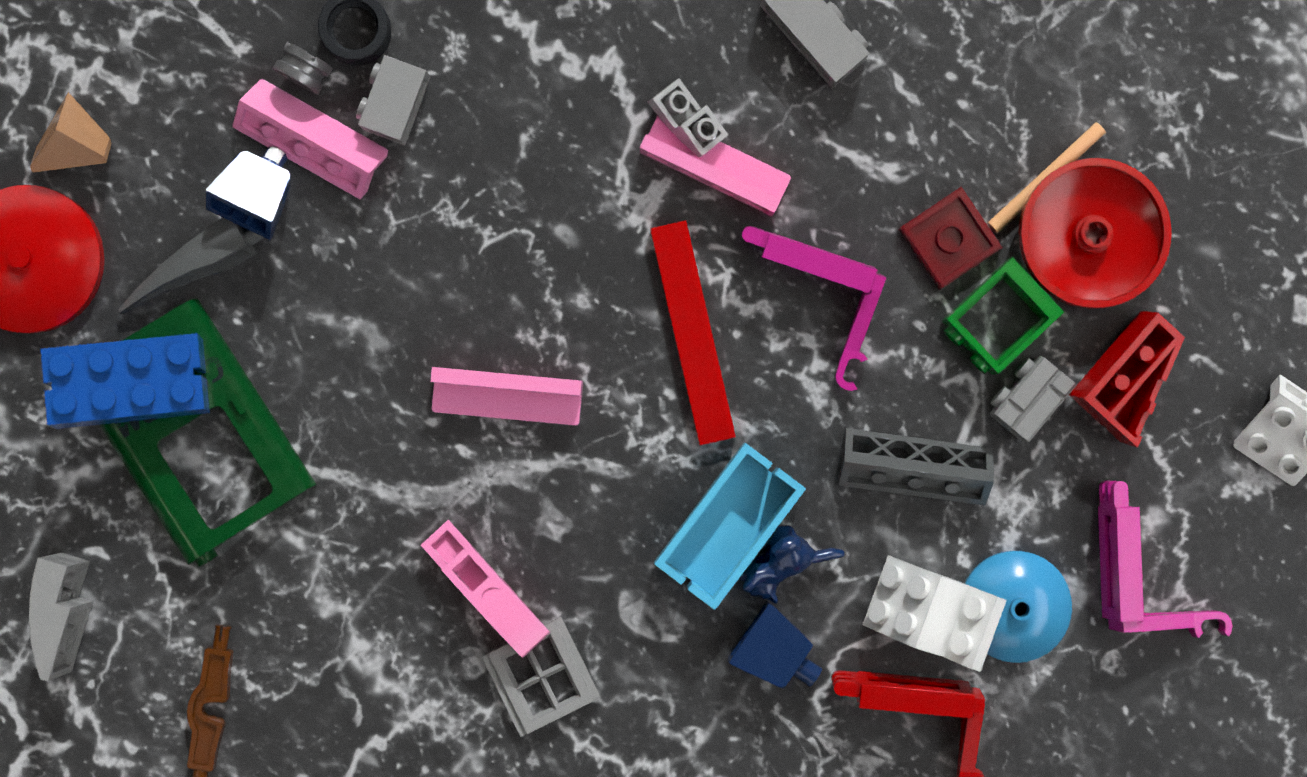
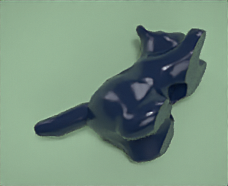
(784, 557)

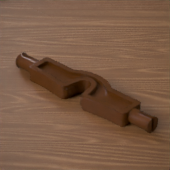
(213, 688)

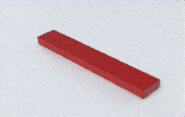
(692, 332)

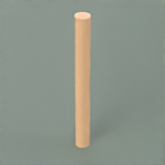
(1071, 154)

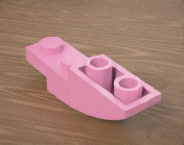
(485, 589)

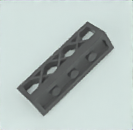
(917, 473)

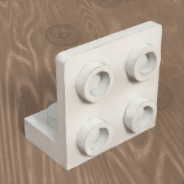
(1279, 433)

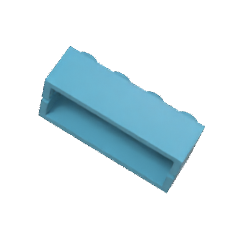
(729, 525)

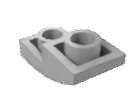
(686, 119)

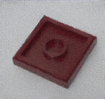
(950, 238)

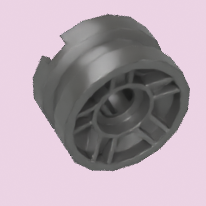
(302, 68)

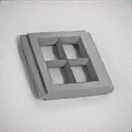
(511, 690)

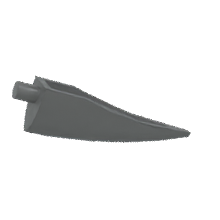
(209, 253)

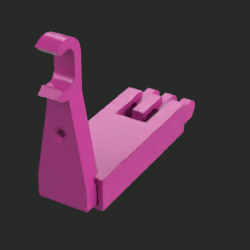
(832, 268)
(1123, 572)

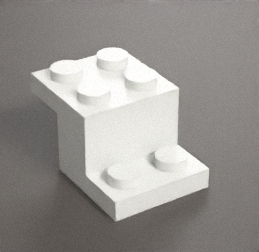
(934, 613)

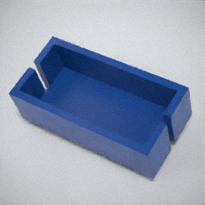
(124, 381)

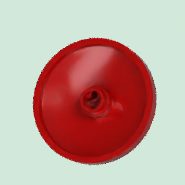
(1095, 233)
(46, 259)

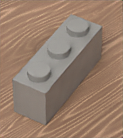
(819, 36)

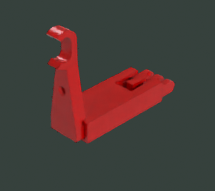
(921, 696)

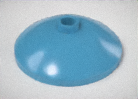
(1037, 583)

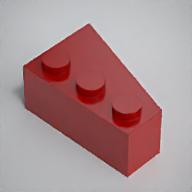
(1129, 375)

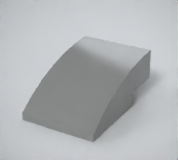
(57, 613)

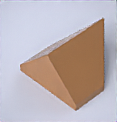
(71, 140)

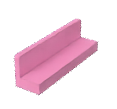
(309, 137)
(719, 168)
(506, 396)

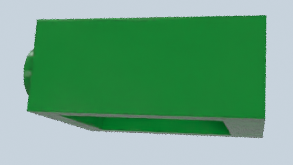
(1028, 291)

